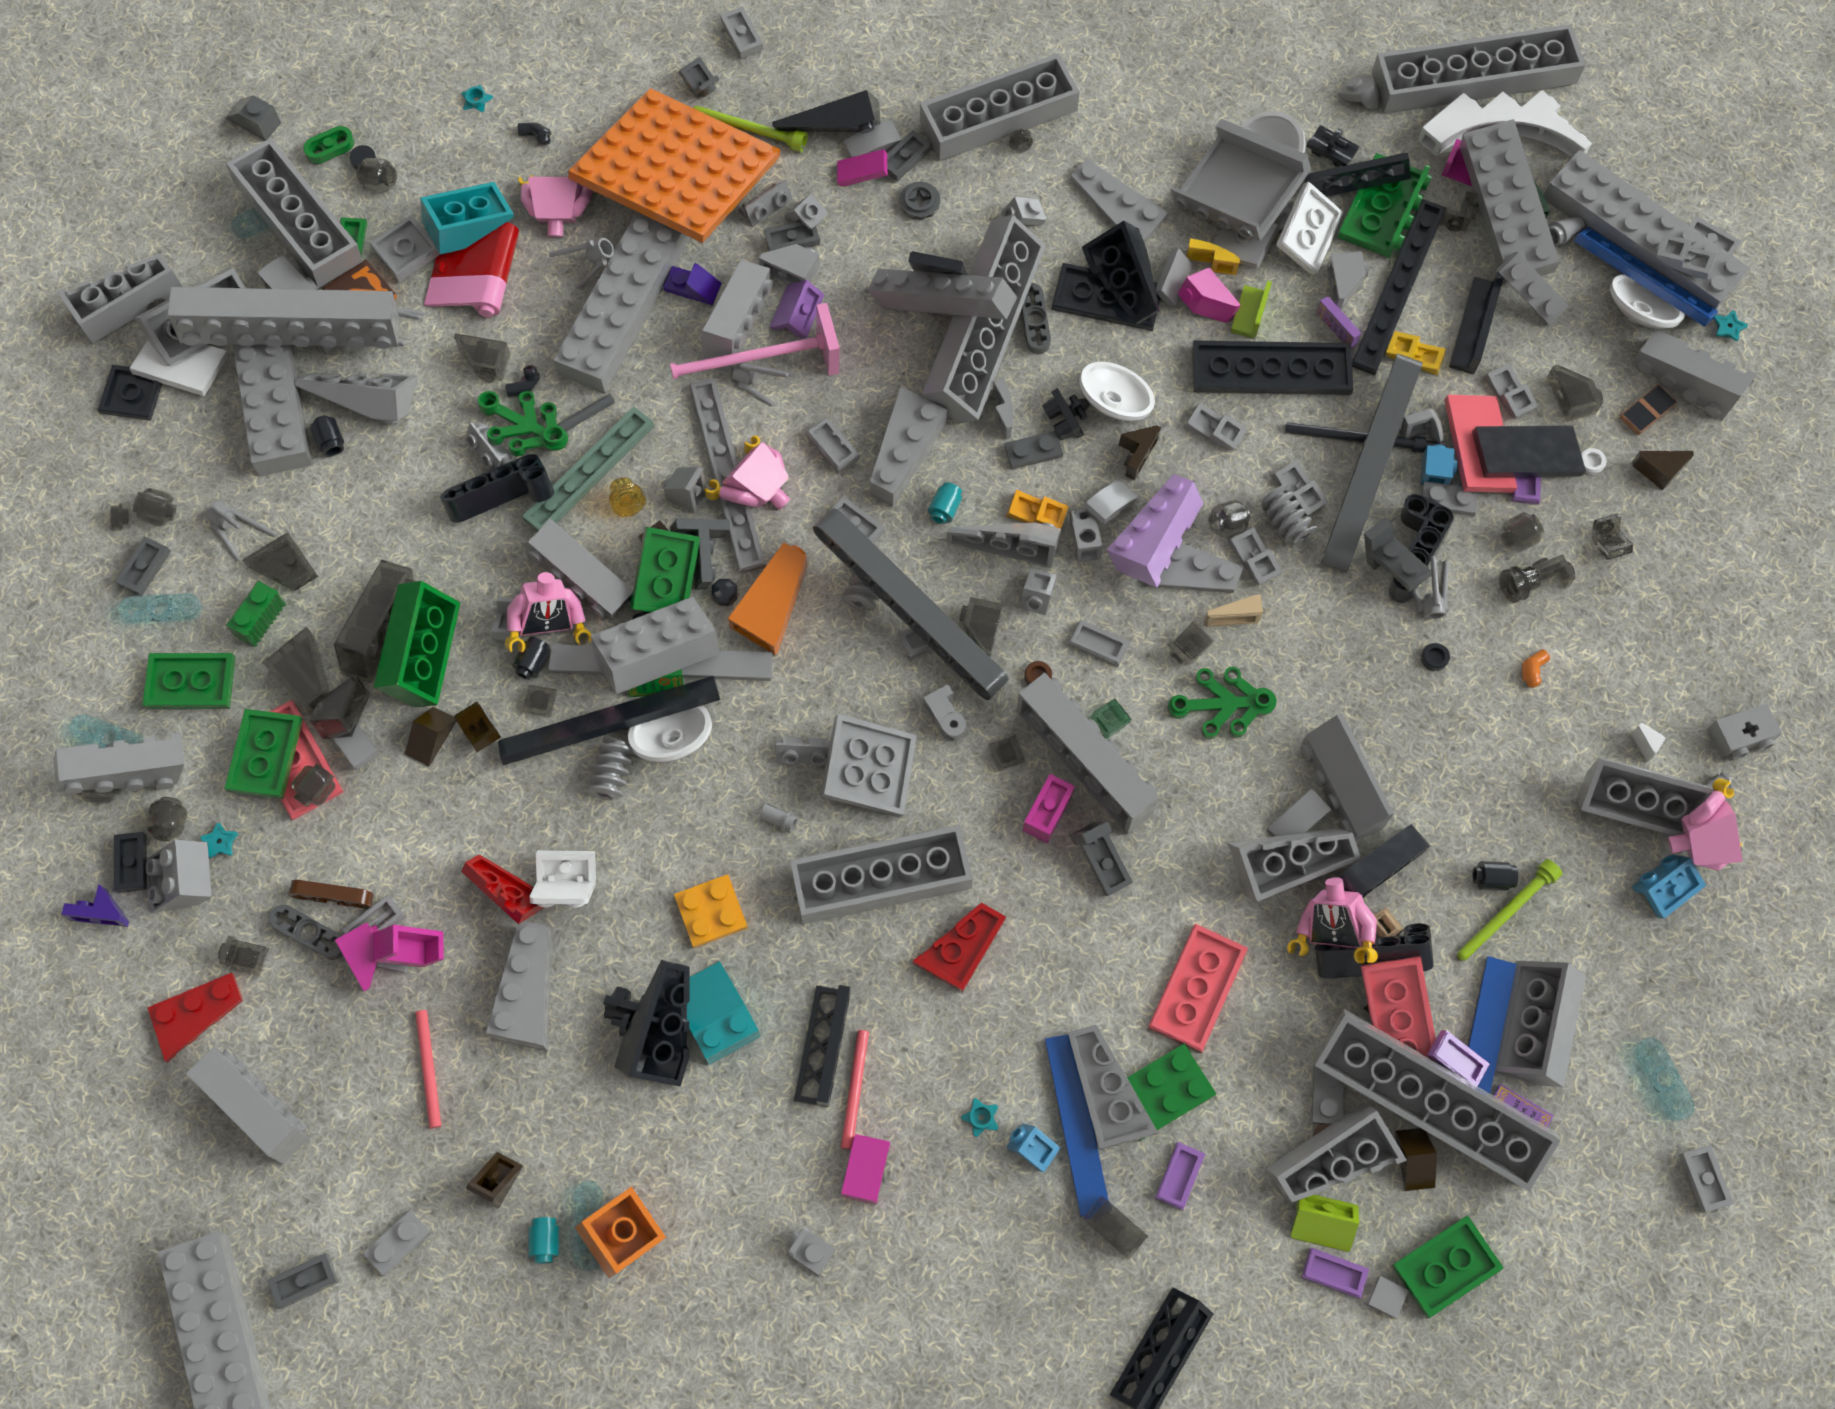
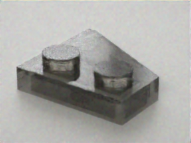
(282, 563)

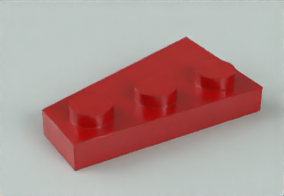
(502, 888)
(961, 950)
(187, 1015)

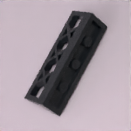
(1361, 175)
(1475, 324)
(833, 1045)
(1168, 1355)

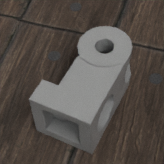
(1085, 536)
(949, 723)

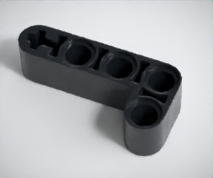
(498, 487)
(1427, 532)
(1384, 861)
(1340, 961)

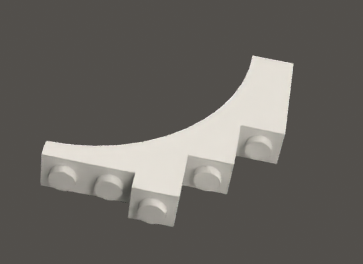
(1534, 120)

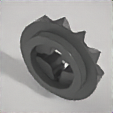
(927, 192)

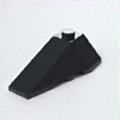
(847, 114)
(1125, 269)
(657, 1035)

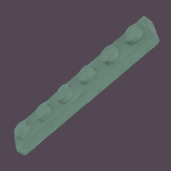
(590, 468)

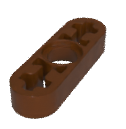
(327, 892)

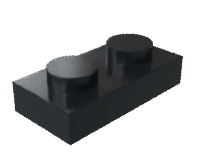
(130, 862)

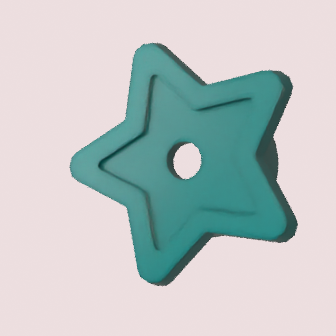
(473, 92)
(1727, 332)
(225, 846)
(987, 1111)

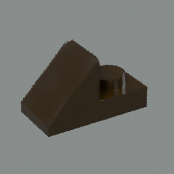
(1140, 445)

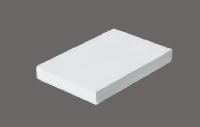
(1310, 228)
(192, 373)

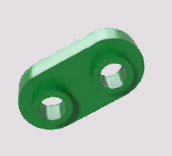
(328, 144)

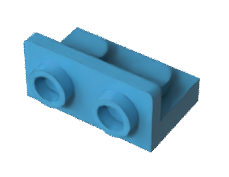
(1670, 884)

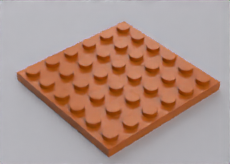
(675, 165)

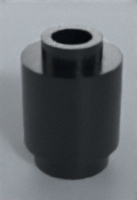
(327, 436)
(532, 659)
(1495, 875)

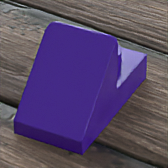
(693, 284)
(103, 910)

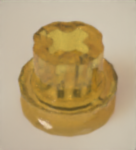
(626, 497)

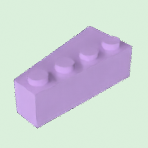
(1156, 531)

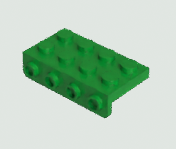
(1383, 213)

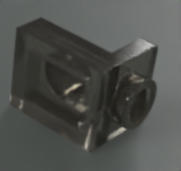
(242, 956)

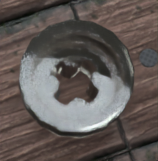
(1518, 582)

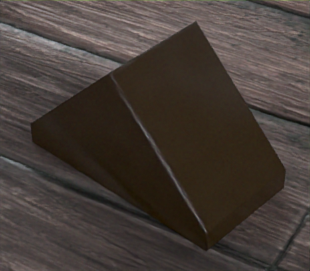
(1661, 466)
(428, 735)
(1421, 1158)
(495, 1179)

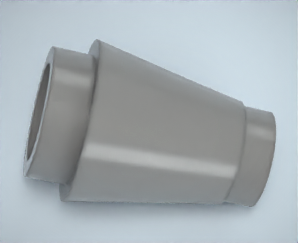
(1565, 229)

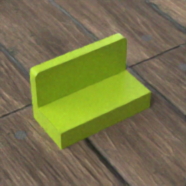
(1251, 310)
(1326, 1222)

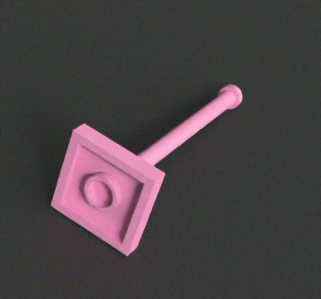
(824, 340)

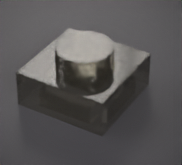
(540, 701)

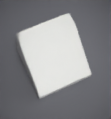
(1647, 740)

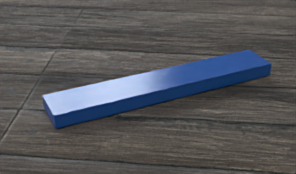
(1646, 276)
(1491, 1014)
(1076, 1124)

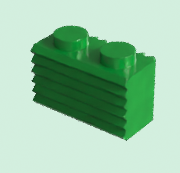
(256, 614)

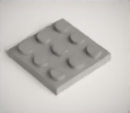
(868, 765)

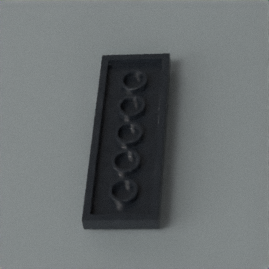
(1272, 367)

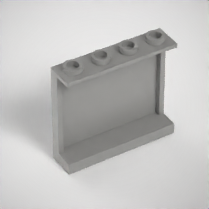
(1243, 181)

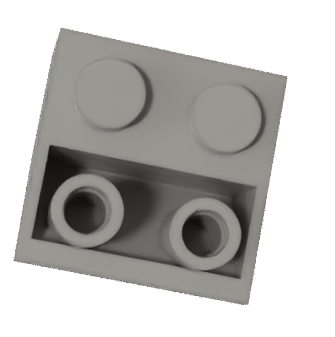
(179, 876)

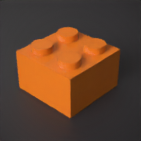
(620, 1232)

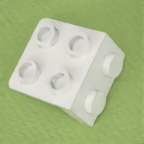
(564, 878)

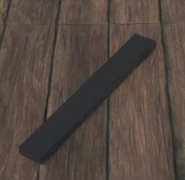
(1398, 287)
(608, 720)

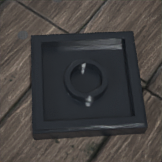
(129, 394)

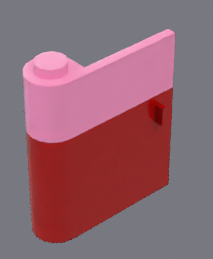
(475, 273)

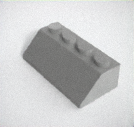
(158, 326)
(1346, 778)
(1639, 796)
(1540, 1022)

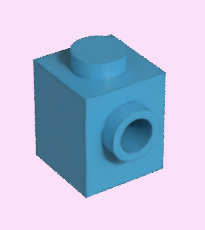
(1438, 465)

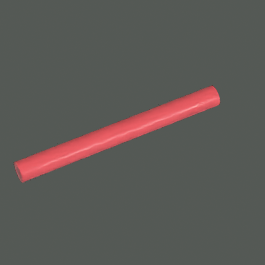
(428, 1069)
(854, 1089)

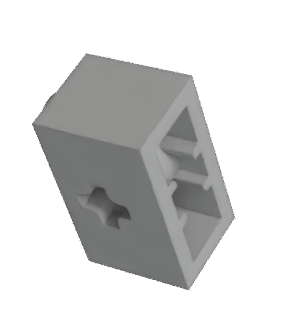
(1731, 736)

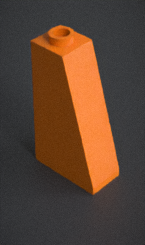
(770, 600)

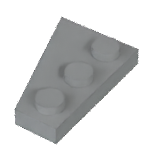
(1200, 570)

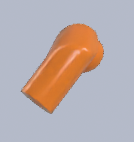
(1532, 666)

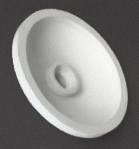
(1278, 127)
(1642, 305)
(1116, 391)
(671, 736)

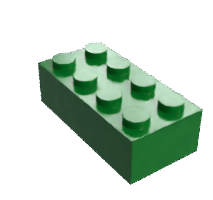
(417, 644)

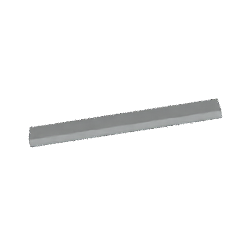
(723, 462)
(725, 665)

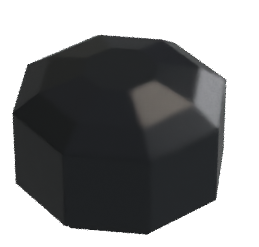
(724, 592)

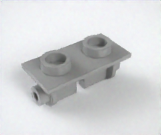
(768, 203)
(490, 456)
(792, 751)

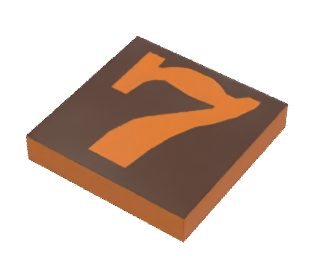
(360, 278)

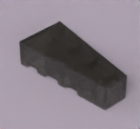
(365, 631)

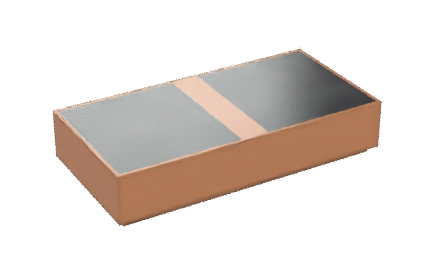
(1648, 409)

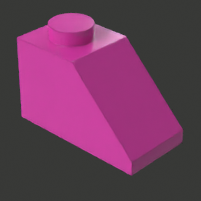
(1208, 296)
(358, 952)

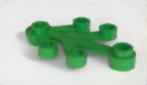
(523, 425)
(1226, 702)

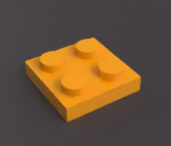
(710, 911)

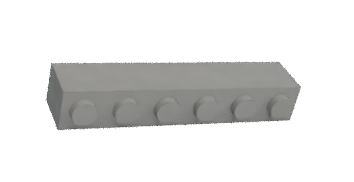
(942, 293)

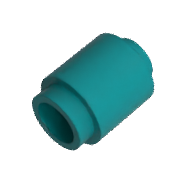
(945, 503)
(543, 1240)

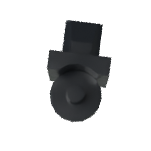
(1332, 146)
(1058, 405)
(620, 1008)

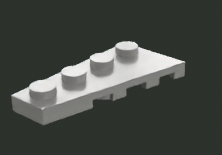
(1117, 199)
(1110, 1097)

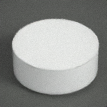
(1594, 461)

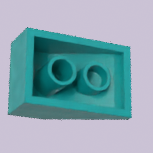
(463, 215)
(718, 1014)

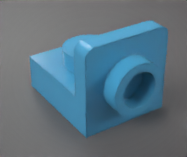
(1033, 1146)

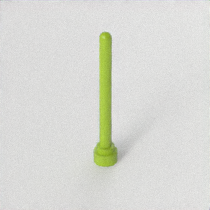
(793, 139)
(1547, 873)

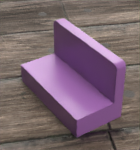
(797, 308)

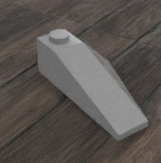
(376, 398)
(1019, 541)

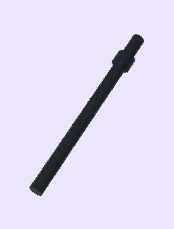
(1417, 444)

